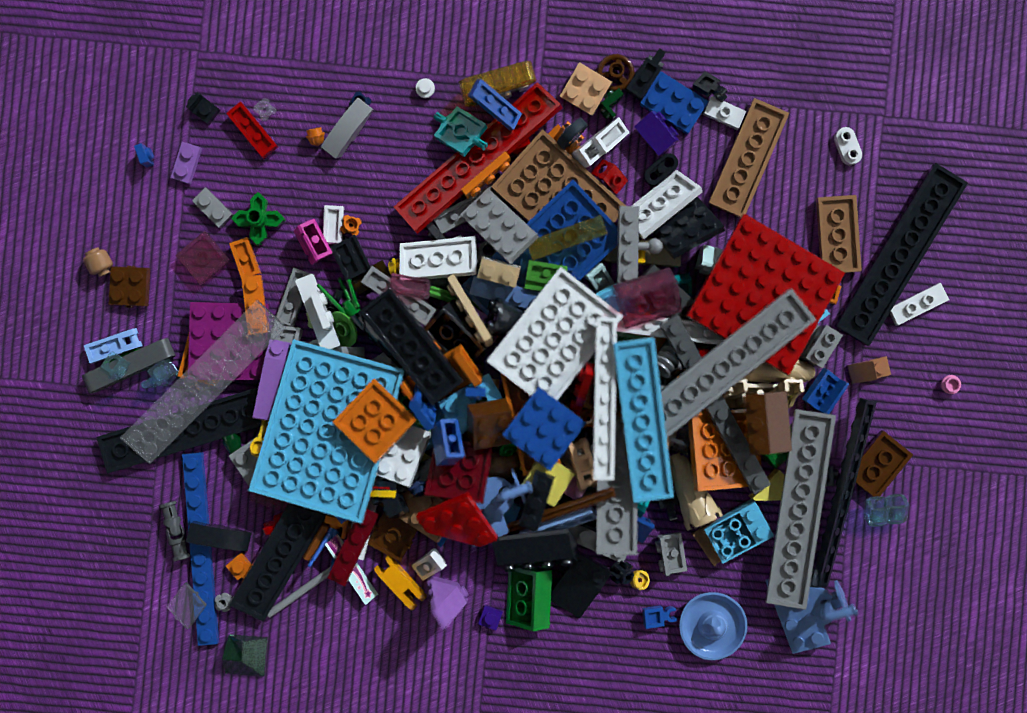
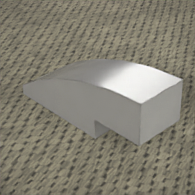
(347, 128)

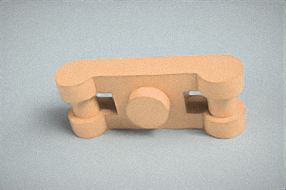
(582, 463)

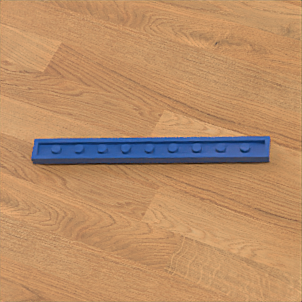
(200, 555)

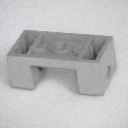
(820, 346)

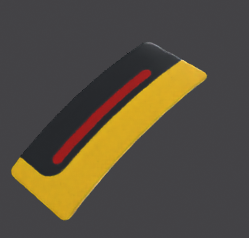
(383, 489)

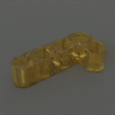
(500, 80)

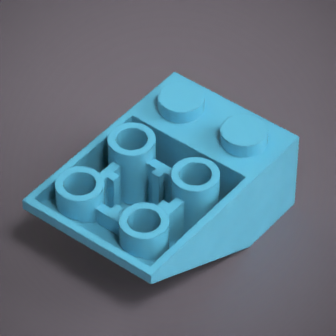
(738, 531)

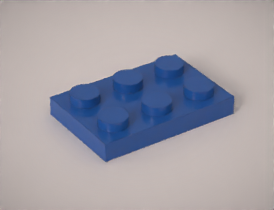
(675, 102)

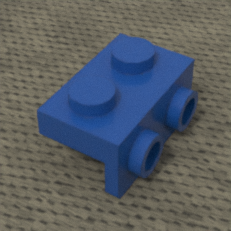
(825, 391)

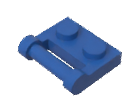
(423, 409)

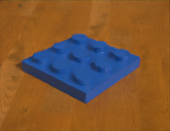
(544, 428)

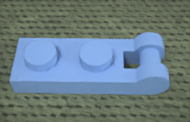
(100, 349)

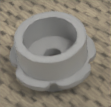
(223, 597)

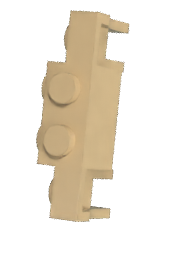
(735, 395)

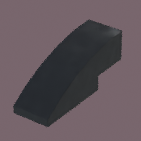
(218, 536)

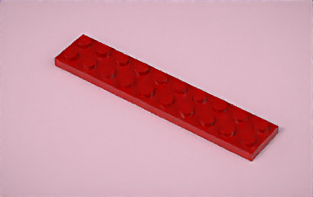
(445, 183)

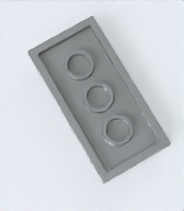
(499, 226)

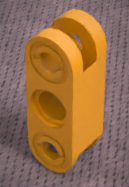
(400, 583)

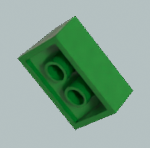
(529, 598)

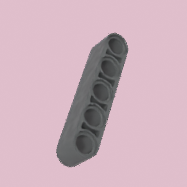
(140, 361)

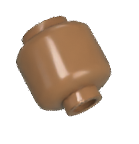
(97, 262)

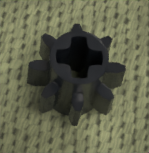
(622, 572)

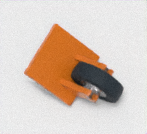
(569, 135)

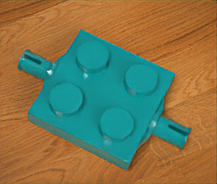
(460, 131)

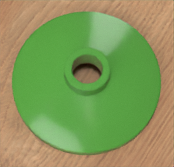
(345, 329)

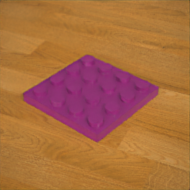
(209, 323)

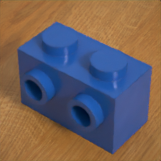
(447, 442)

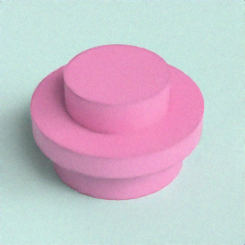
(950, 384)

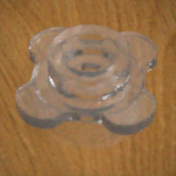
(265, 103)

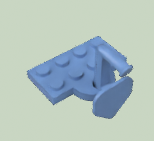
(499, 502)
(807, 627)

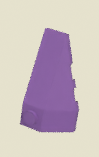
(447, 599)

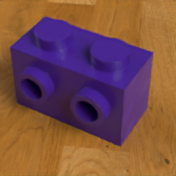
(657, 133)

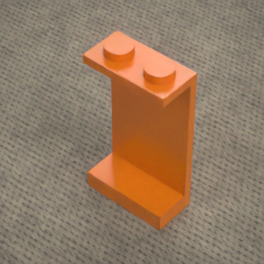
(461, 362)

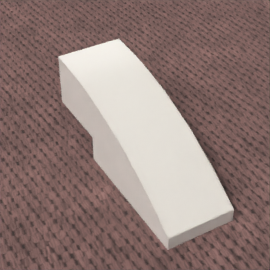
(600, 143)

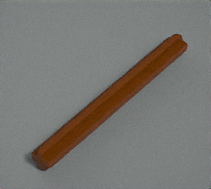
(569, 507)

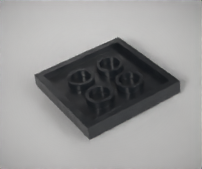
(688, 228)

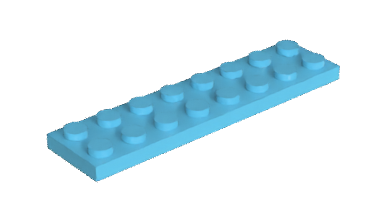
(643, 419)

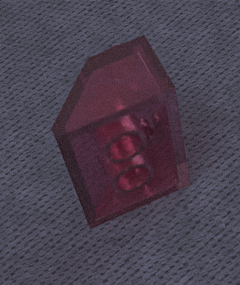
(647, 297)

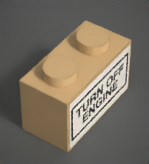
(499, 271)

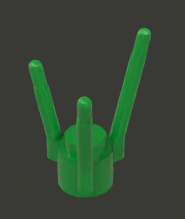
(351, 305)

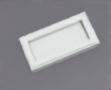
(332, 223)

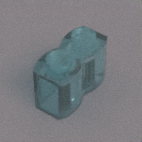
(886, 510)

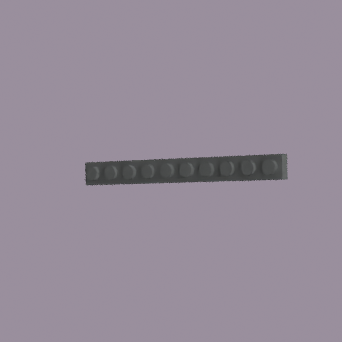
(718, 409)

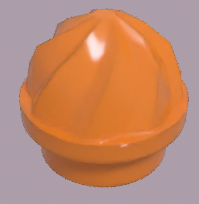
(315, 136)

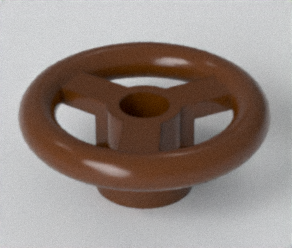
(617, 66)

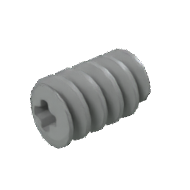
(666, 361)

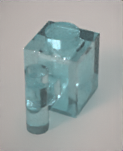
(161, 374)

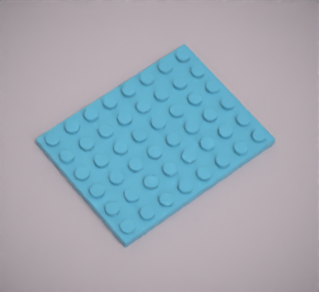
(303, 451)

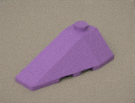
(270, 378)

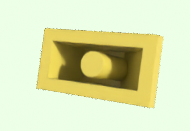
(773, 491)

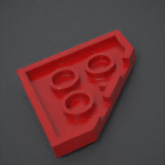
(458, 520)

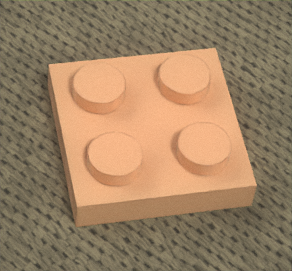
(585, 89)

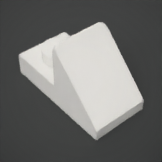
(429, 564)

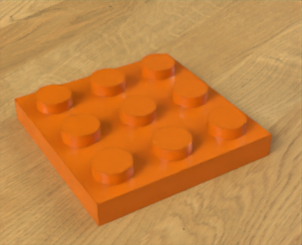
(374, 420)

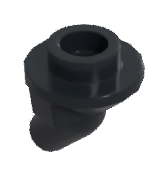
(337, 296)

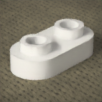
(845, 146)

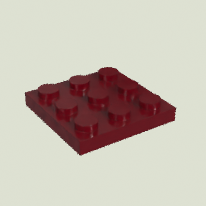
(465, 476)

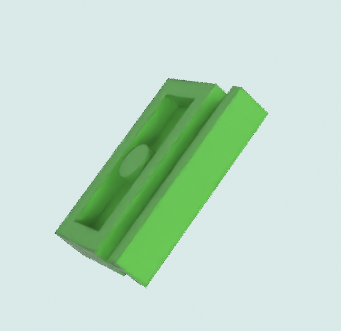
(540, 274)

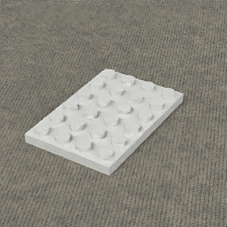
(552, 337)

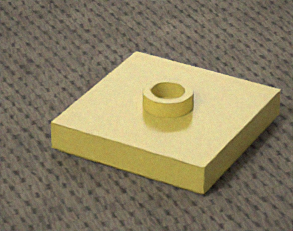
(562, 479)

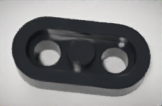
(660, 170)

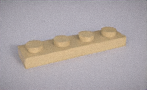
(472, 317)

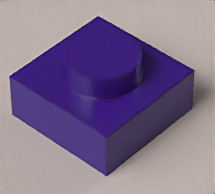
(490, 617)

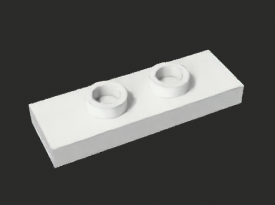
(918, 304)

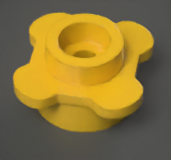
(394, 266)

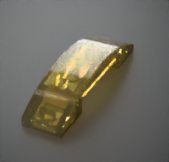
(567, 237)

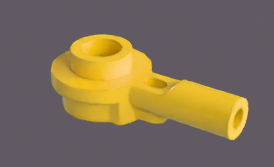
(256, 444)

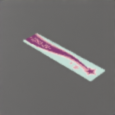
(357, 578)

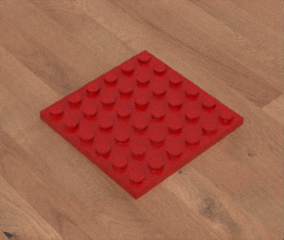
(754, 272)

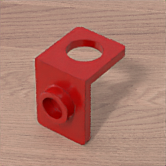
(611, 176)

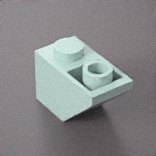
(707, 258)

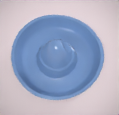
(713, 626)

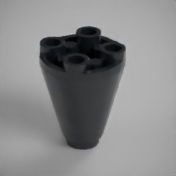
(501, 317)

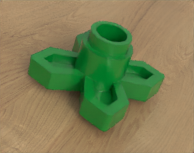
(248, 218)

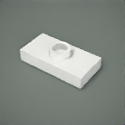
(724, 113)

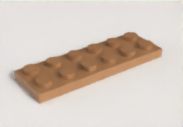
(748, 158)

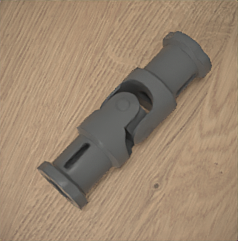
(173, 525)

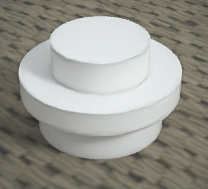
(425, 88)

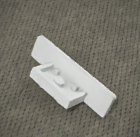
(318, 314)

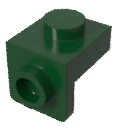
(611, 99)

